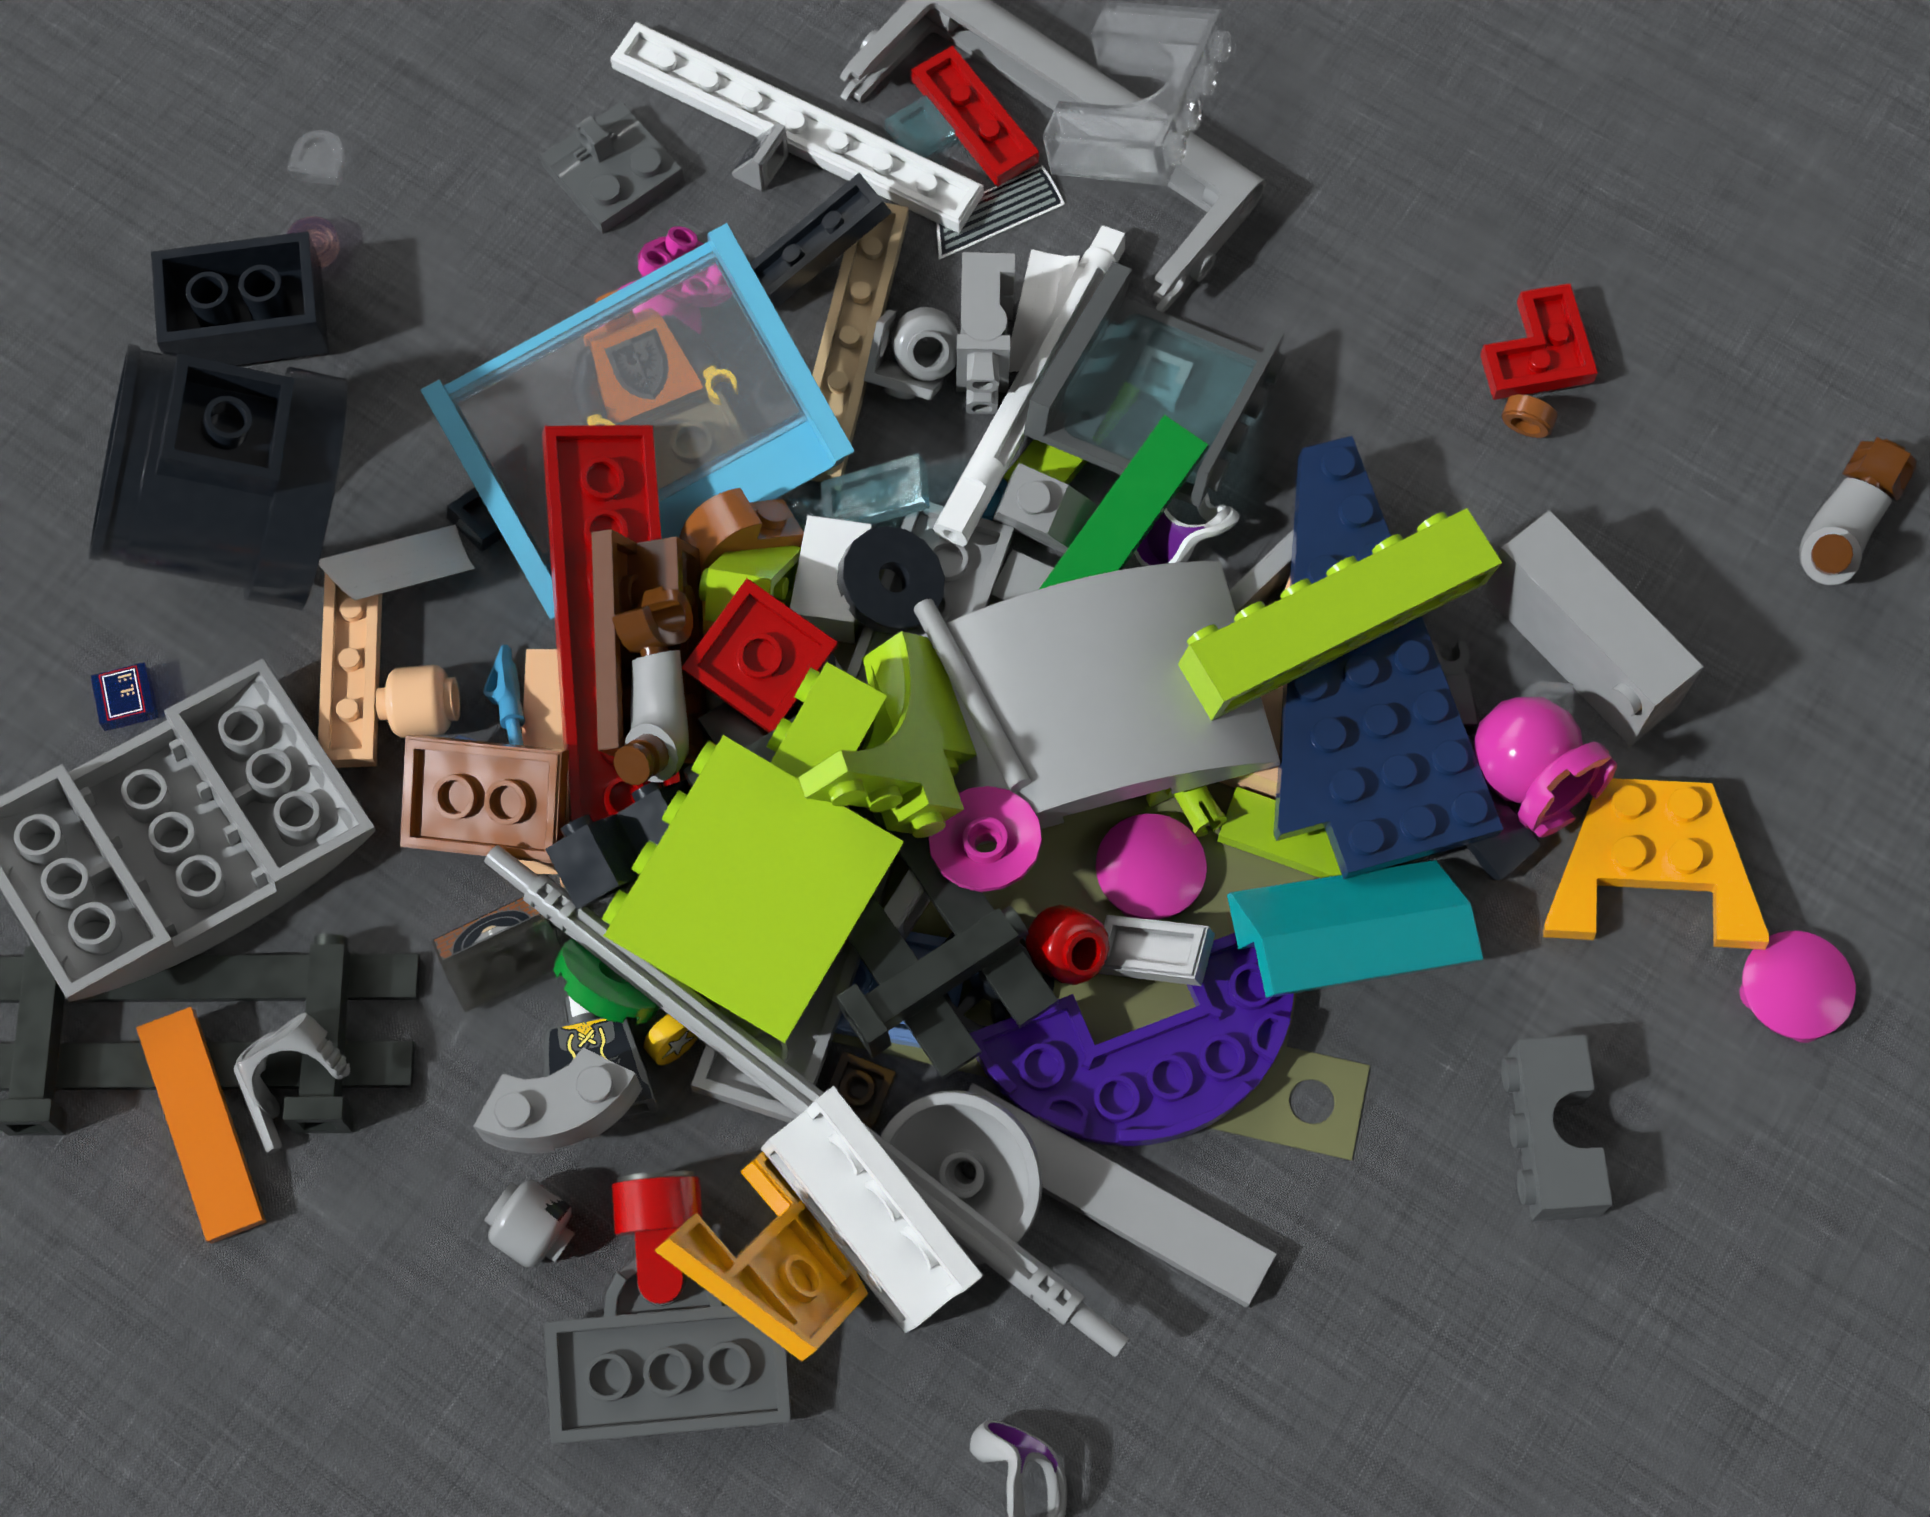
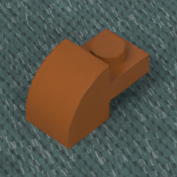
(735, 524)

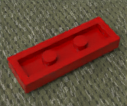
(975, 116)

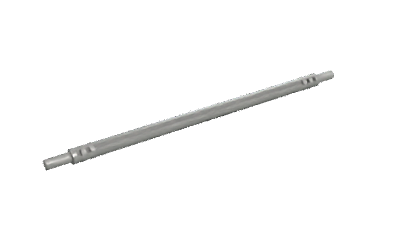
(798, 1093)

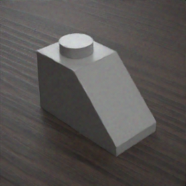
(1043, 508)

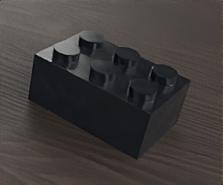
(241, 299)

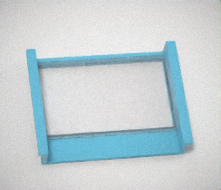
(675, 351)

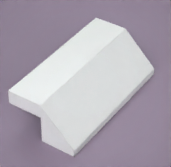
(870, 1210)

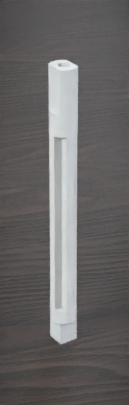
(1008, 425)

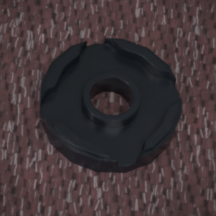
(906, 556)

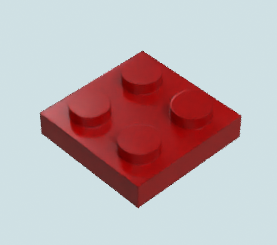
(758, 655)

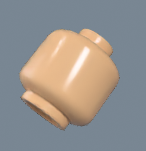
(419, 701)

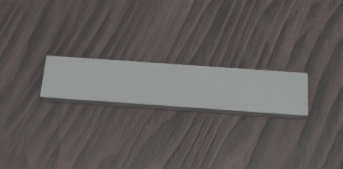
(1144, 1212)

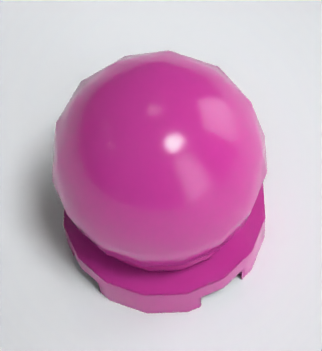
(1537, 758)

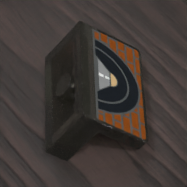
(497, 953)

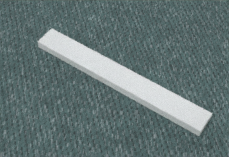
(810, 131)

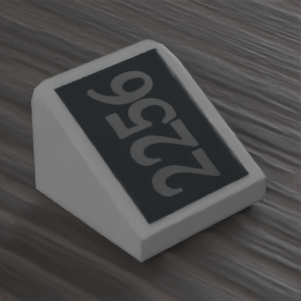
(763, 158)

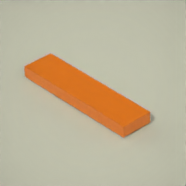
(201, 1125)

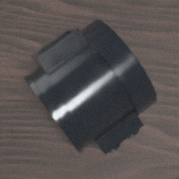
(221, 473)

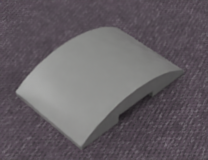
(1097, 690)
(175, 836)

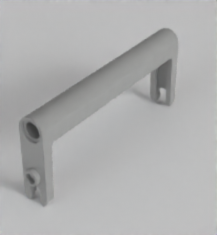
(1055, 75)

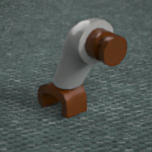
(1846, 521)
(658, 714)

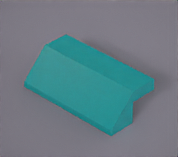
(1355, 927)

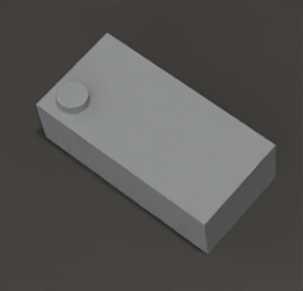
(1591, 628)

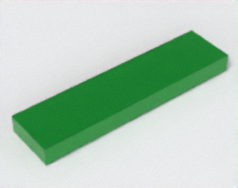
(1132, 504)

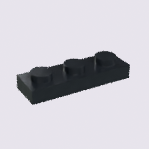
(819, 239)

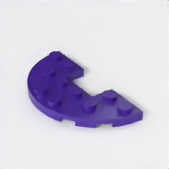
(1152, 1079)

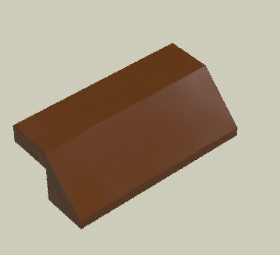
(619, 580)

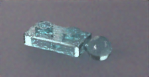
(869, 494)

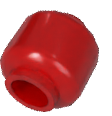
(1067, 944)

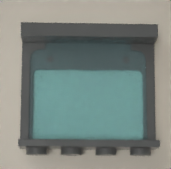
(1133, 367)

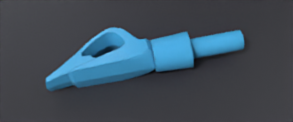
(504, 690)

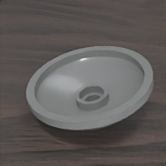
(968, 1127)

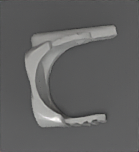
(299, 1035)

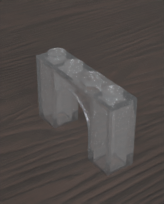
(1148, 136)

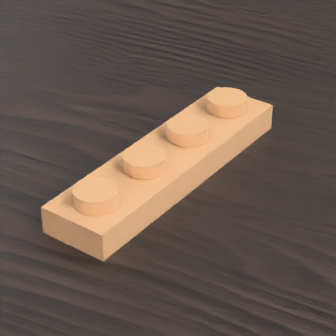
(349, 677)

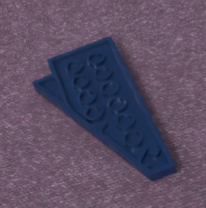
(1375, 733)

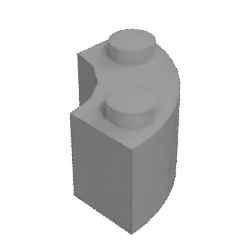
(558, 1108)

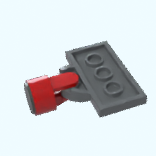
(666, 1345)

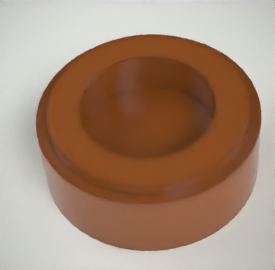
(1529, 416)

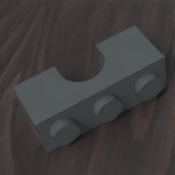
(1556, 1176)

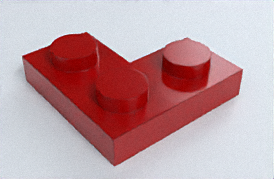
(1551, 355)

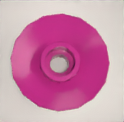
(988, 816)

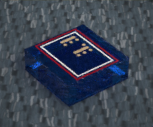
(124, 696)

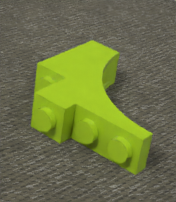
(909, 746)

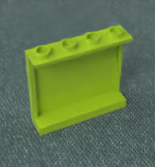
(750, 888)

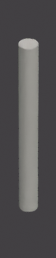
(972, 695)

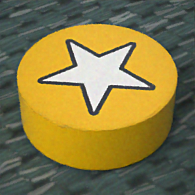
(668, 1040)

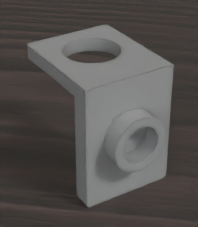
(888, 373)

